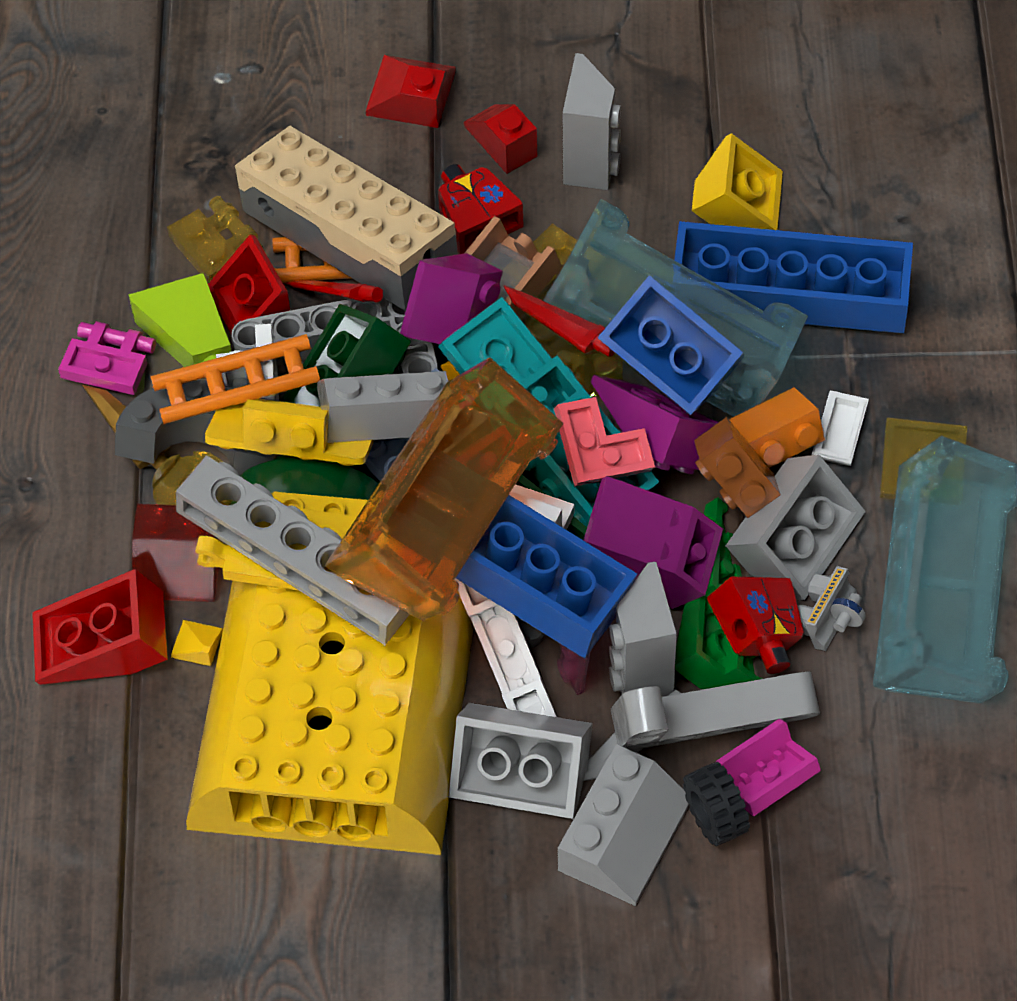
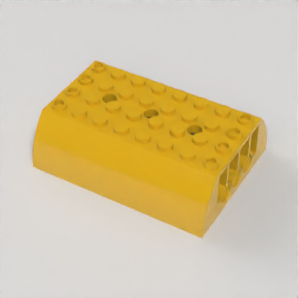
(393, 708)

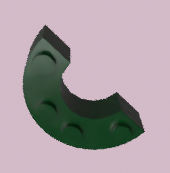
(311, 478)

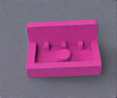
(768, 766)

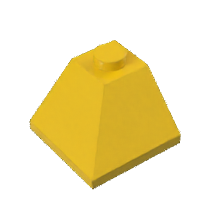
(738, 188)

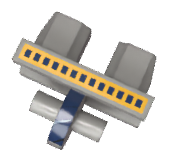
(834, 608)

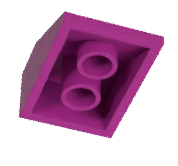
(666, 424)

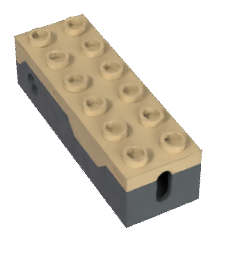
(342, 213)

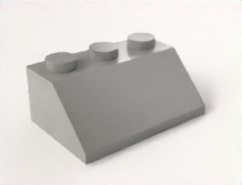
(589, 128)
(378, 404)
(799, 528)
(643, 637)
(519, 760)
(623, 826)

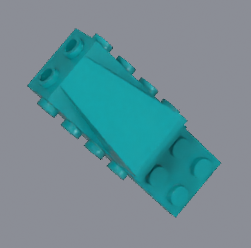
(507, 341)

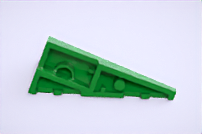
(702, 646)

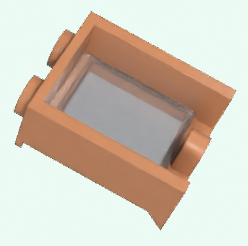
(517, 258)

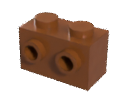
(736, 467)

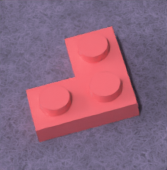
(592, 453)

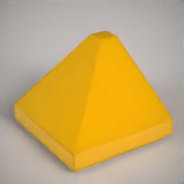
(197, 643)

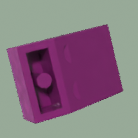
(649, 528)

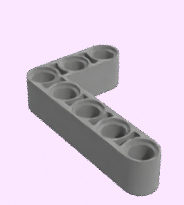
(314, 320)
(649, 720)

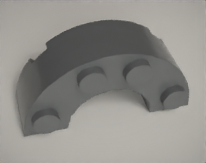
(144, 436)

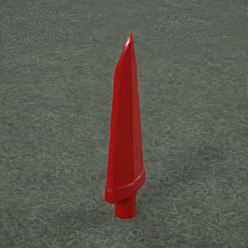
(357, 291)
(571, 327)

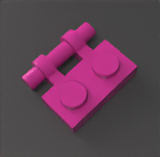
(103, 365)

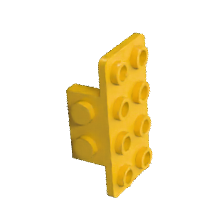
(282, 430)

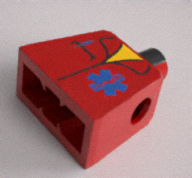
(474, 200)
(759, 618)

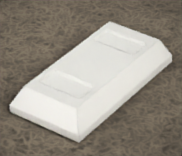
(841, 427)

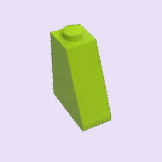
(182, 319)

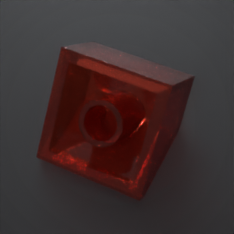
(166, 554)

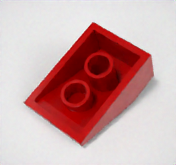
(101, 631)

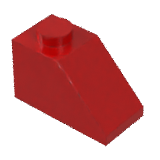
(505, 135)

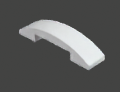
(507, 654)

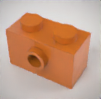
(781, 427)

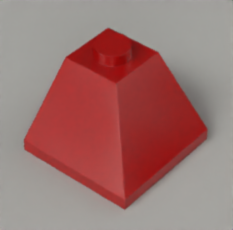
(410, 91)

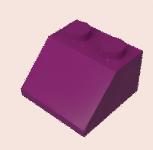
(448, 295)

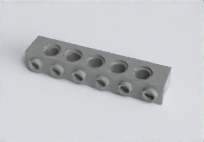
(269, 547)

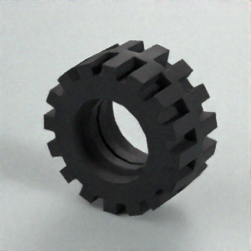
(716, 803)

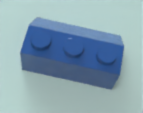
(671, 346)

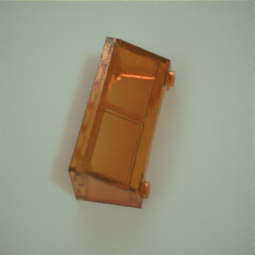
(445, 491)

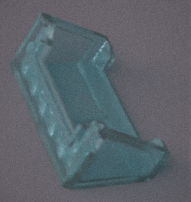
(610, 267)
(946, 574)

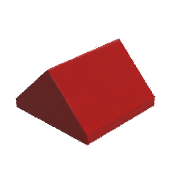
(248, 285)

